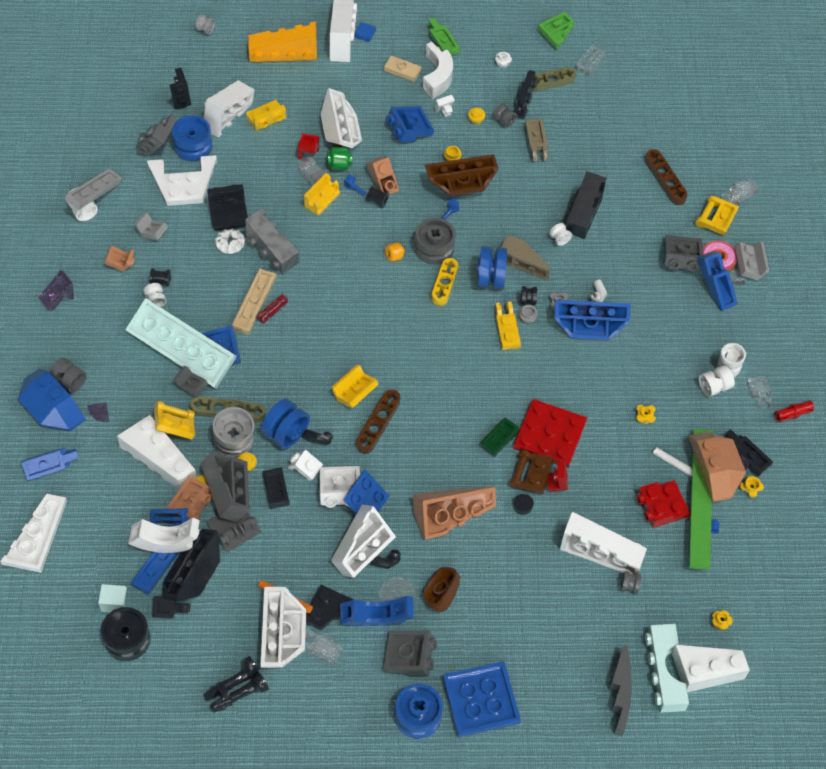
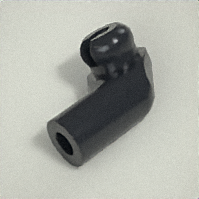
(324, 439)
(387, 562)

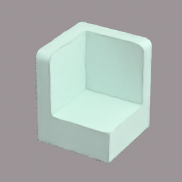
(112, 597)

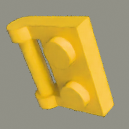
(722, 217)
(172, 424)

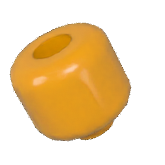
(394, 252)

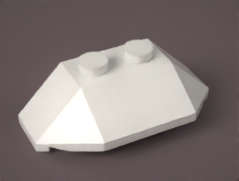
(340, 120)
(282, 628)

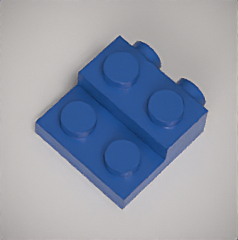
(409, 123)

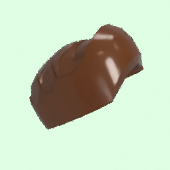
(442, 589)

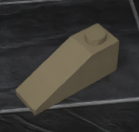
(524, 258)

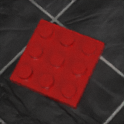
(550, 432)

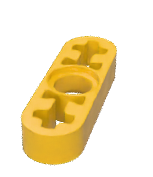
(444, 275)

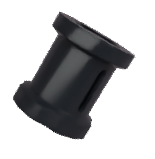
(377, 196)
(162, 277)

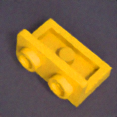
(354, 387)

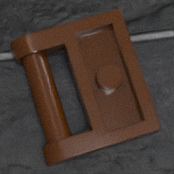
(537, 474)

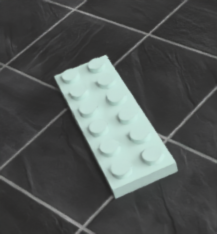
(181, 342)

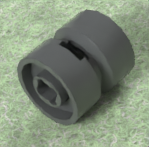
(68, 375)

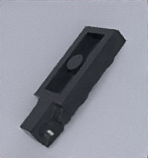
(525, 94)
(756, 458)

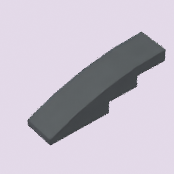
(622, 685)

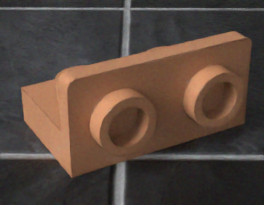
(193, 496)

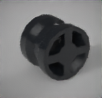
(528, 295)

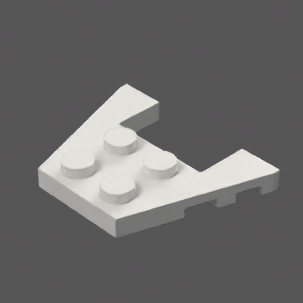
(185, 186)

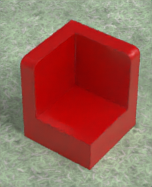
(308, 144)

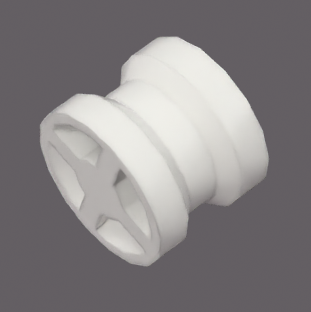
(560, 234)

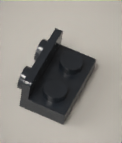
(179, 90)

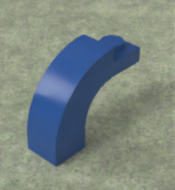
(376, 613)

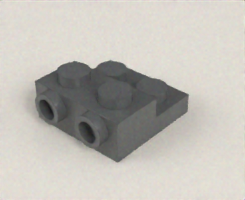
(155, 135)
(682, 252)
(410, 652)

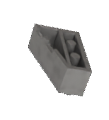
(269, 243)

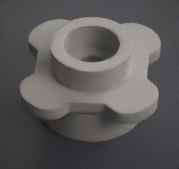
(564, 296)

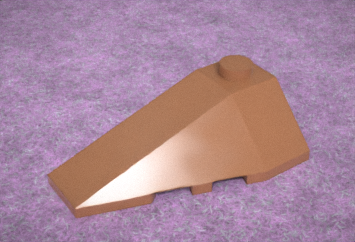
(443, 510)

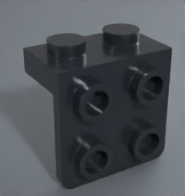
(227, 207)

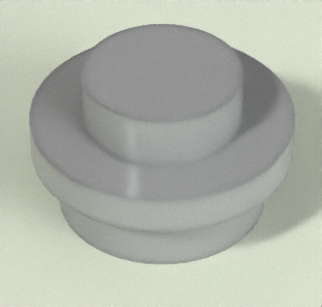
(528, 313)

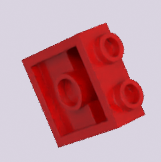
(662, 503)

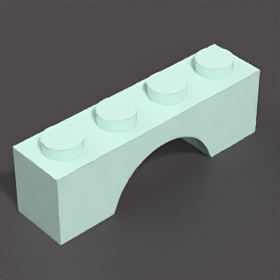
(671, 693)

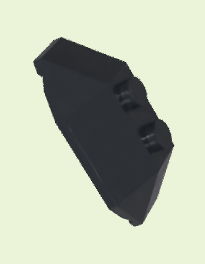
(193, 568)

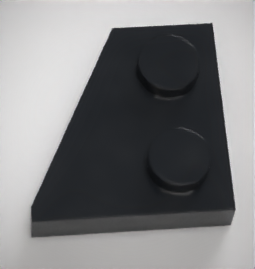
(325, 607)

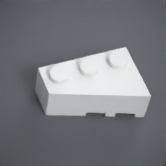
(226, 105)
(362, 541)
(709, 666)

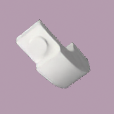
(439, 80)
(164, 539)

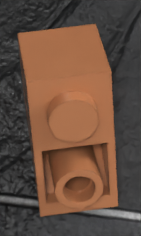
(382, 174)

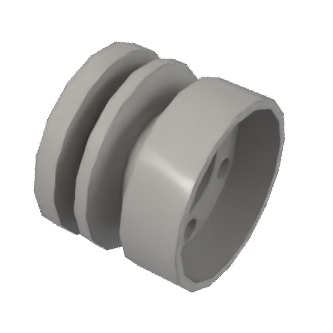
(229, 423)

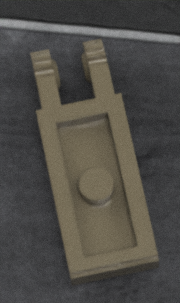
(536, 138)

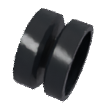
(125, 634)

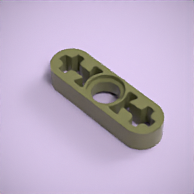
(564, 77)

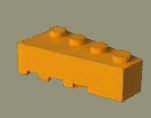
(284, 44)

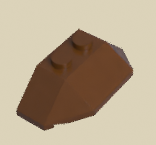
(463, 175)

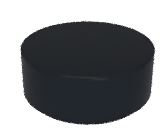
(523, 504)

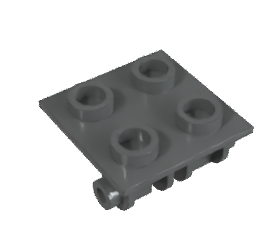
(234, 533)

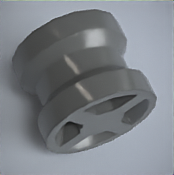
(631, 582)

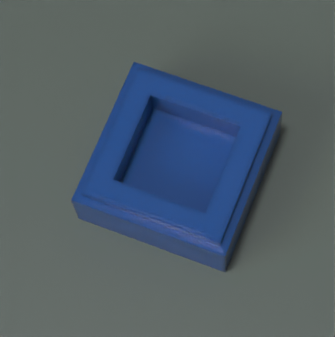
(365, 32)

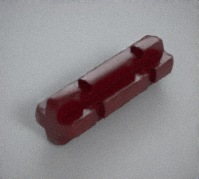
(272, 308)

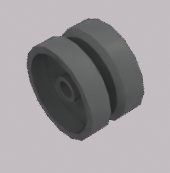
(434, 241)

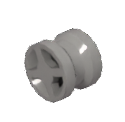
(205, 24)

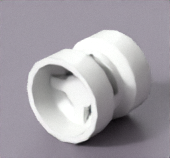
(154, 294)

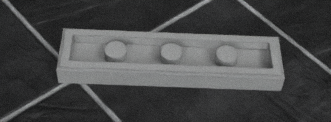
(93, 189)

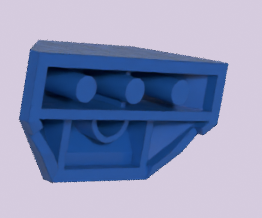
(591, 319)
(49, 402)

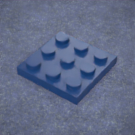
(481, 699)

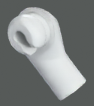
(600, 293)

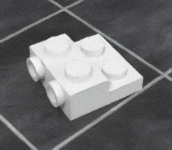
(336, 483)

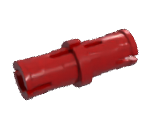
(794, 411)

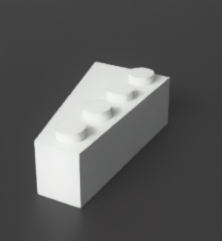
(342, 29)
(156, 451)
(601, 545)

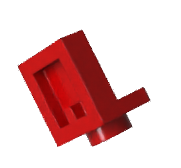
(559, 478)

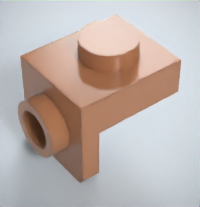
(119, 259)

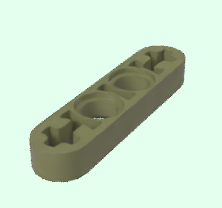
(204, 412)

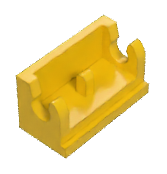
(321, 194)

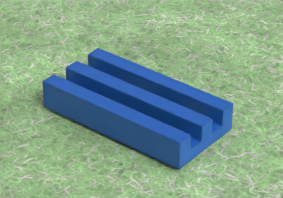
(183, 518)

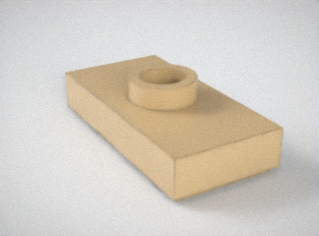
(402, 68)

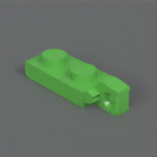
(443, 37)

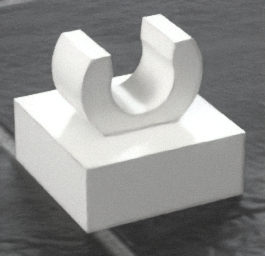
(444, 105)

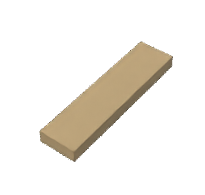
(254, 301)

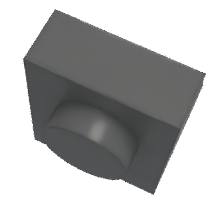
(190, 382)

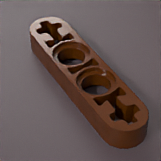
(669, 175)
(378, 421)

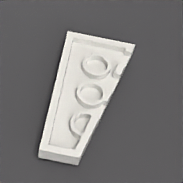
(37, 536)

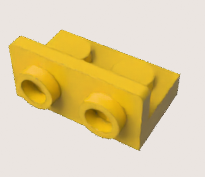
(266, 115)

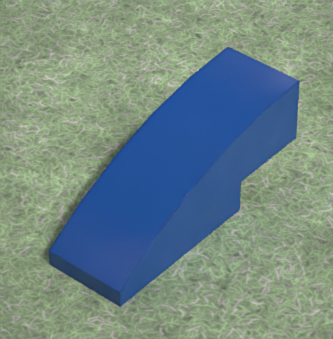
(718, 279)

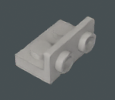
(752, 260)

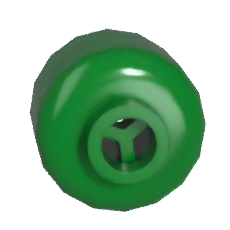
(339, 158)

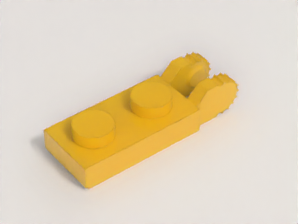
(507, 327)

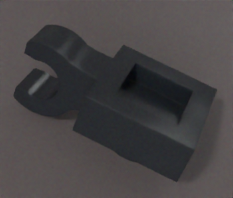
(167, 608)

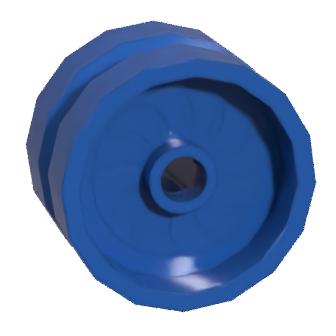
(192, 137)
(492, 267)
(285, 423)
(418, 711)

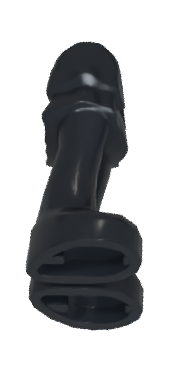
(248, 672)

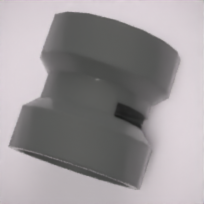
(504, 115)

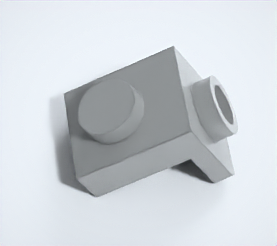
(149, 228)

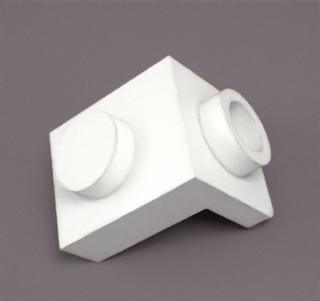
(305, 464)

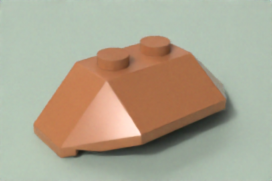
(718, 464)

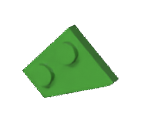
(557, 28)

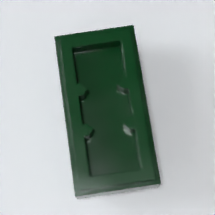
(500, 437)

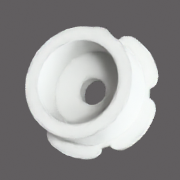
(503, 59)

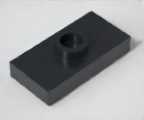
(276, 488)

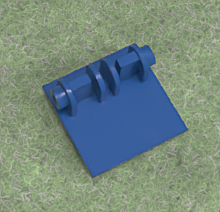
(365, 492)

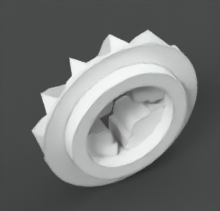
(235, 245)

